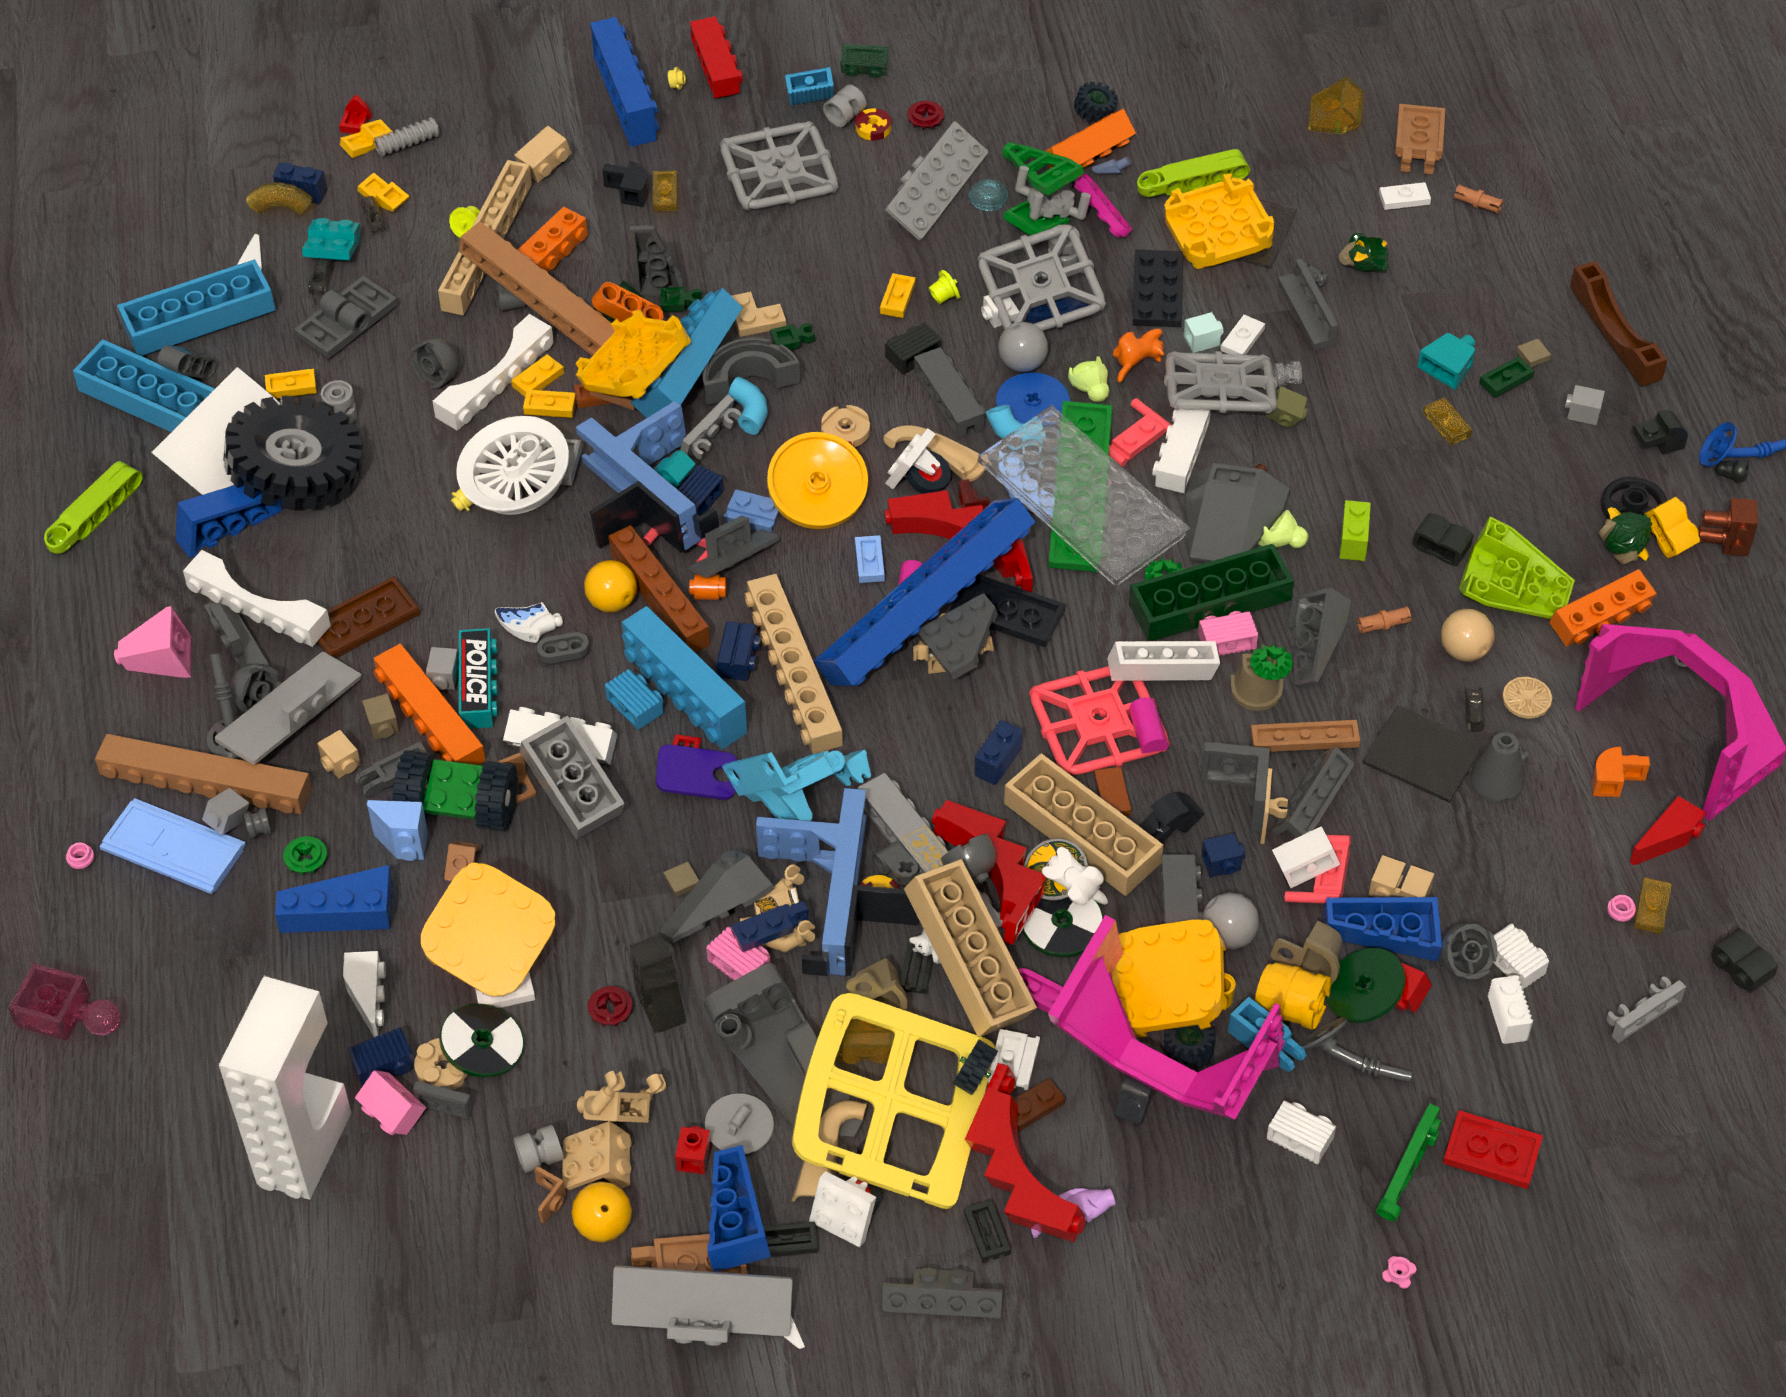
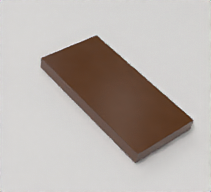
(367, 617)

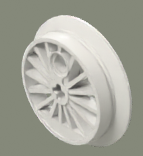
(521, 465)

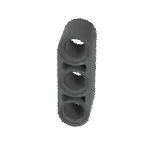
(186, 362)

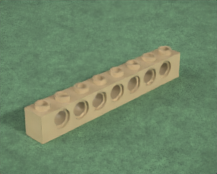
(497, 213)
(793, 664)

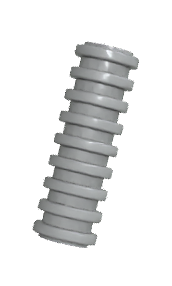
(406, 136)

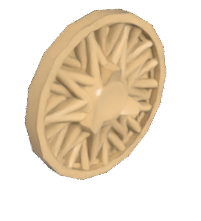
(1527, 697)

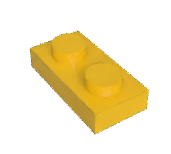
(897, 295)
(538, 375)
(291, 383)
(549, 403)

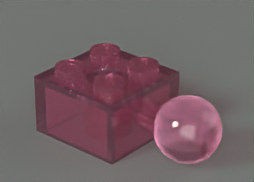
(54, 1001)

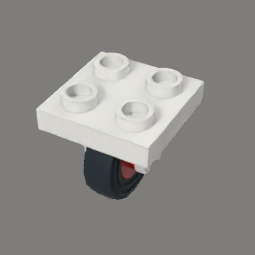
(923, 468)
(845, 1206)

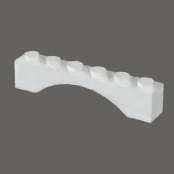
(462, 401)
(298, 619)

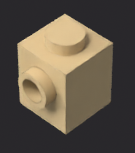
(338, 754)

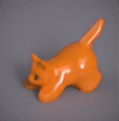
(1133, 350)

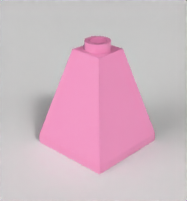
(157, 647)

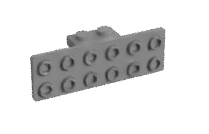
(935, 180)
(287, 708)
(701, 1303)

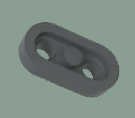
(563, 647)

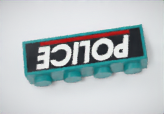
(476, 678)

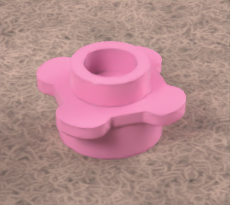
(1399, 1264)

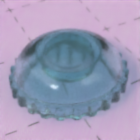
(988, 194)

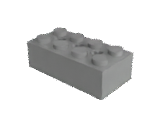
(577, 762)

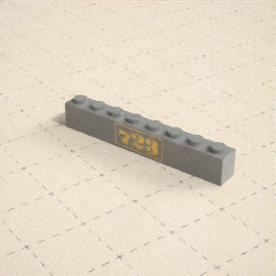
(900, 822)

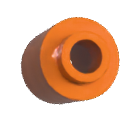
(708, 588)

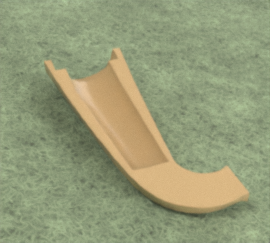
(959, 458)
(828, 1133)

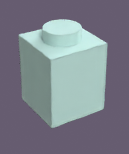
(1203, 332)

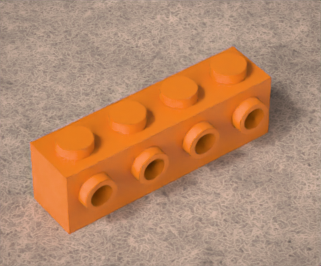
(1096, 139)
(555, 239)
(1604, 606)

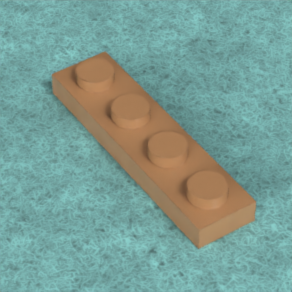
(1306, 735)

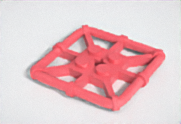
(1082, 719)

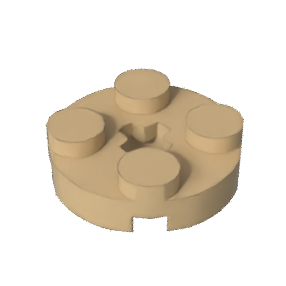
(851, 415)
(425, 1066)

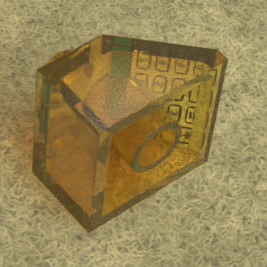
(1336, 107)

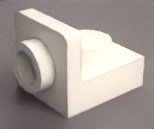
(990, 311)

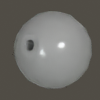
(1023, 347)
(1233, 918)

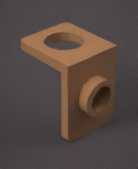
(518, 760)
(459, 856)
(555, 1198)

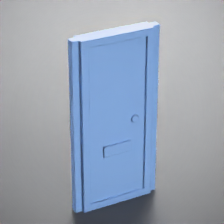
(172, 846)

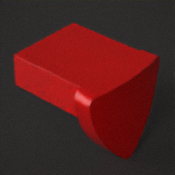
(354, 116)

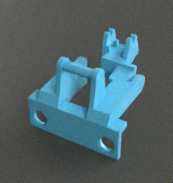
(782, 787)

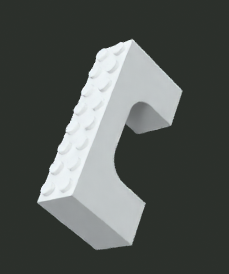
(284, 1114)

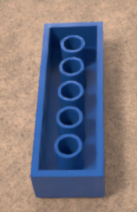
(624, 81)

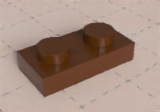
(1038, 1103)

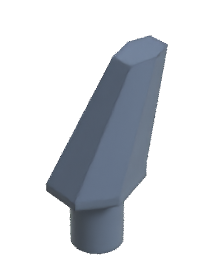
(1112, 166)

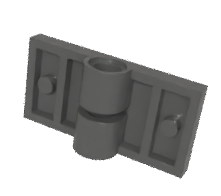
(345, 316)

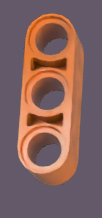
(618, 300)

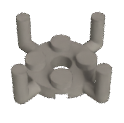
(1057, 203)

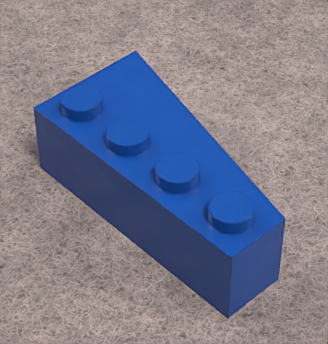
(218, 514)

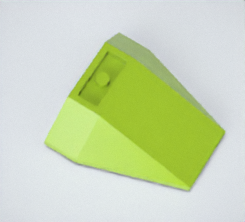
(1513, 574)

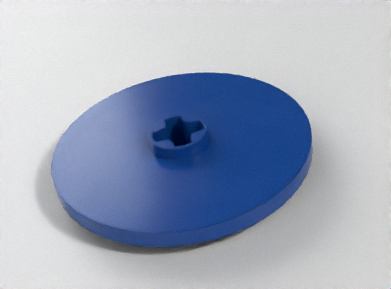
(1029, 388)

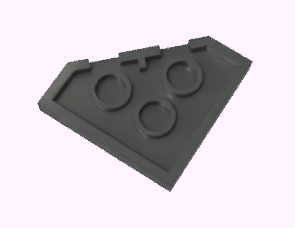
(960, 635)

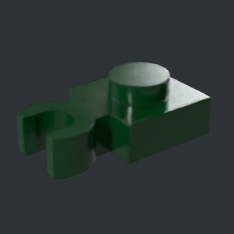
(676, 298)
(792, 337)

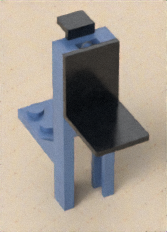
(640, 489)
(847, 899)

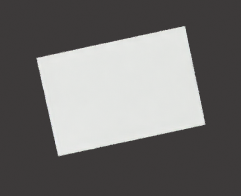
(197, 444)

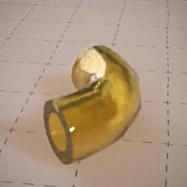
(278, 195)

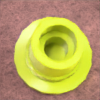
(463, 219)
(944, 288)

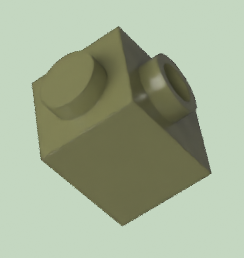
(1289, 408)

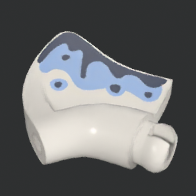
(528, 622)

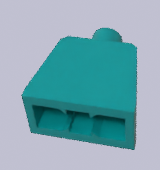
(1448, 359)

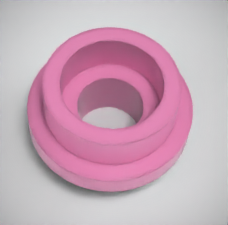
(78, 850)
(1622, 902)

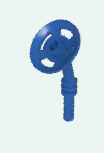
(1723, 446)

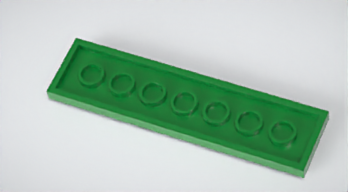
(1094, 422)

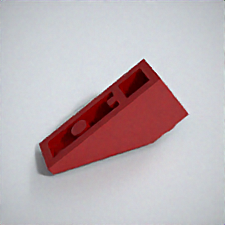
(1671, 831)

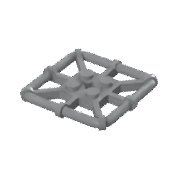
(766, 163)
(1045, 266)
(1223, 377)

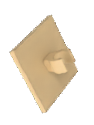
(1271, 807)

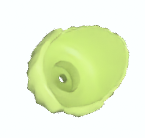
(1090, 378)
(1284, 532)

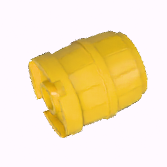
(1296, 991)

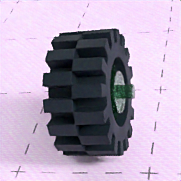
(1095, 101)
(1189, 1045)
(975, 1067)

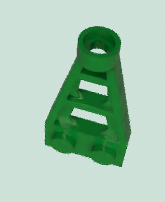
(1050, 181)
(1425, 1135)

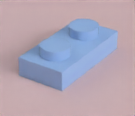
(869, 559)

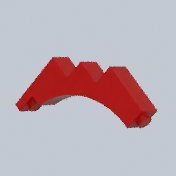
(934, 515)
(1016, 885)
(996, 1135)

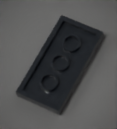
(1157, 288)
(1018, 610)

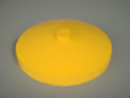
(817, 480)

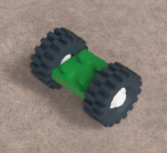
(458, 789)

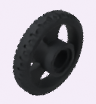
(1635, 496)

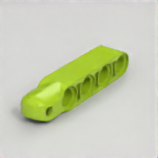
(1193, 173)
(92, 507)

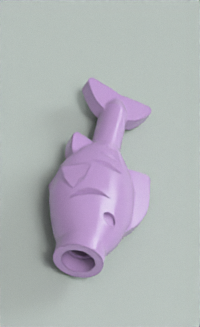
(1091, 1202)

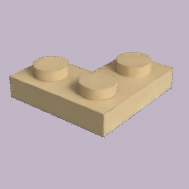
(757, 320)

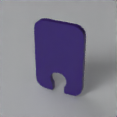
(691, 772)

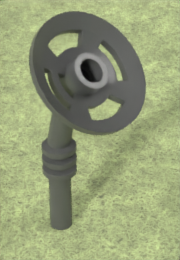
(225, 704)
(1325, 1038)

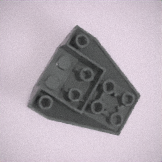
(1230, 508)

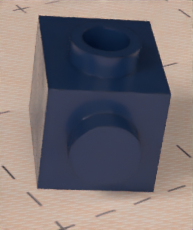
(1222, 855)

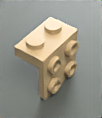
(597, 1155)

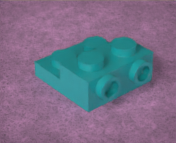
(332, 239)

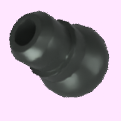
(1733, 469)

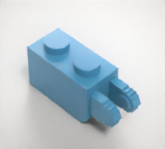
(1246, 1023)

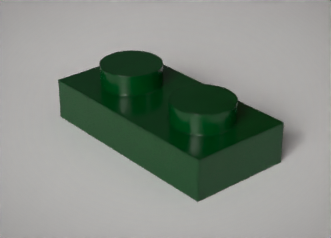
(1506, 377)

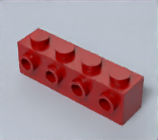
(715, 57)

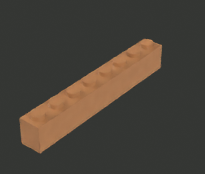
(535, 287)
(202, 773)

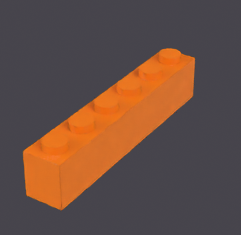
(427, 707)

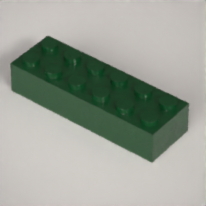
(1214, 588)

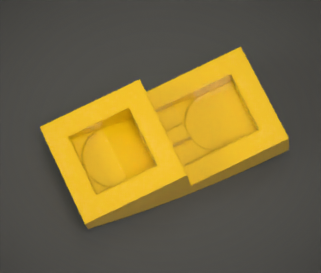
(364, 140)
(387, 196)

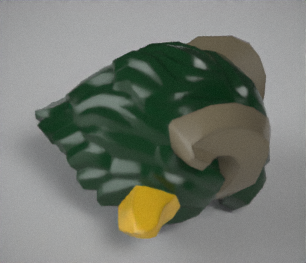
(1365, 253)
(1626, 535)

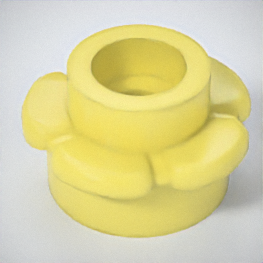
(676, 78)
(460, 501)

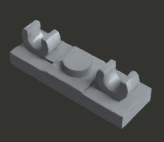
(709, 428)
(1646, 1009)

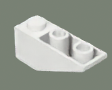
(363, 983)

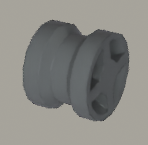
(257, 823)

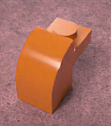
(1614, 768)

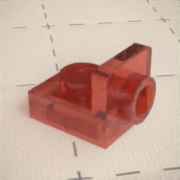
(968, 496)

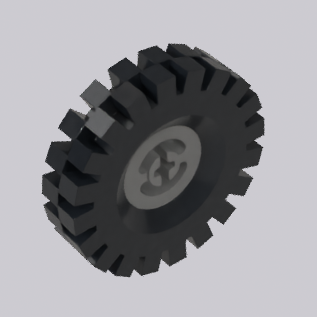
(292, 452)

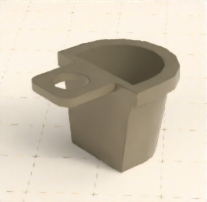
(1253, 691)
(1318, 954)
(880, 984)

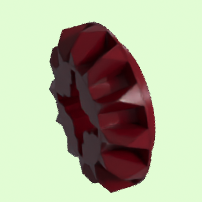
(918, 110)
(620, 1001)

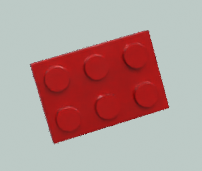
(1493, 1149)

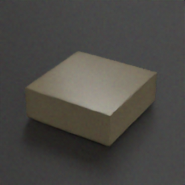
(1533, 353)
(681, 879)

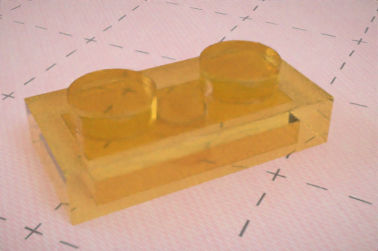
(664, 190)
(1447, 421)
(1652, 905)

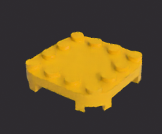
(1218, 222)
(633, 355)
(488, 930)
(1171, 976)

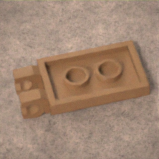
(1420, 135)
(679, 1254)

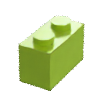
(1355, 530)

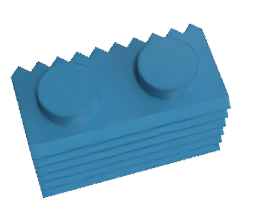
(809, 86)
(634, 699)

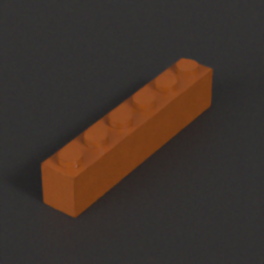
(659, 589)

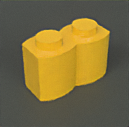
(1672, 527)

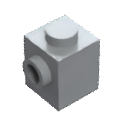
(1584, 404)
(443, 667)
(225, 811)

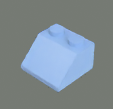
(400, 827)

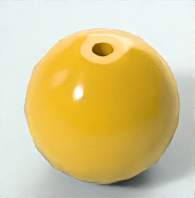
(610, 586)
(601, 1212)

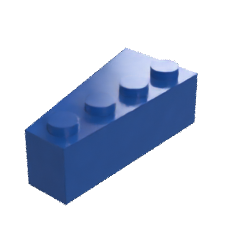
(338, 903)
(1388, 923)
(735, 1221)

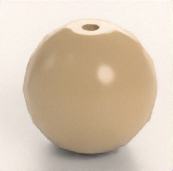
(1467, 635)

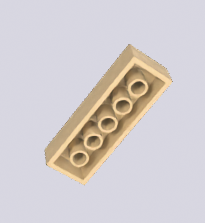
(1071, 811)
(970, 948)

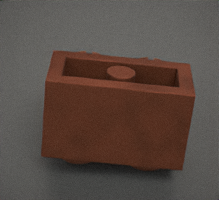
(1737, 525)

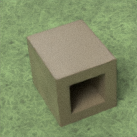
(380, 717)

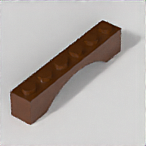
(1595, 294)

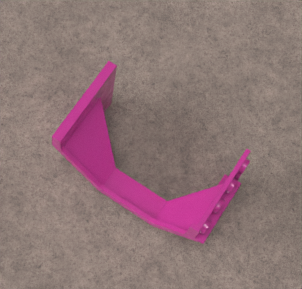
(1751, 737)
(1096, 1018)

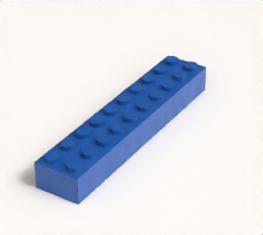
(924, 592)

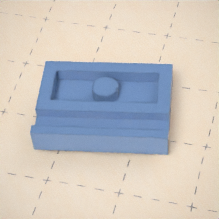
(757, 508)

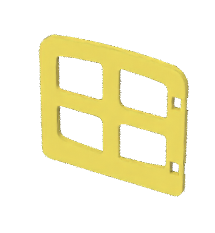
(888, 1100)

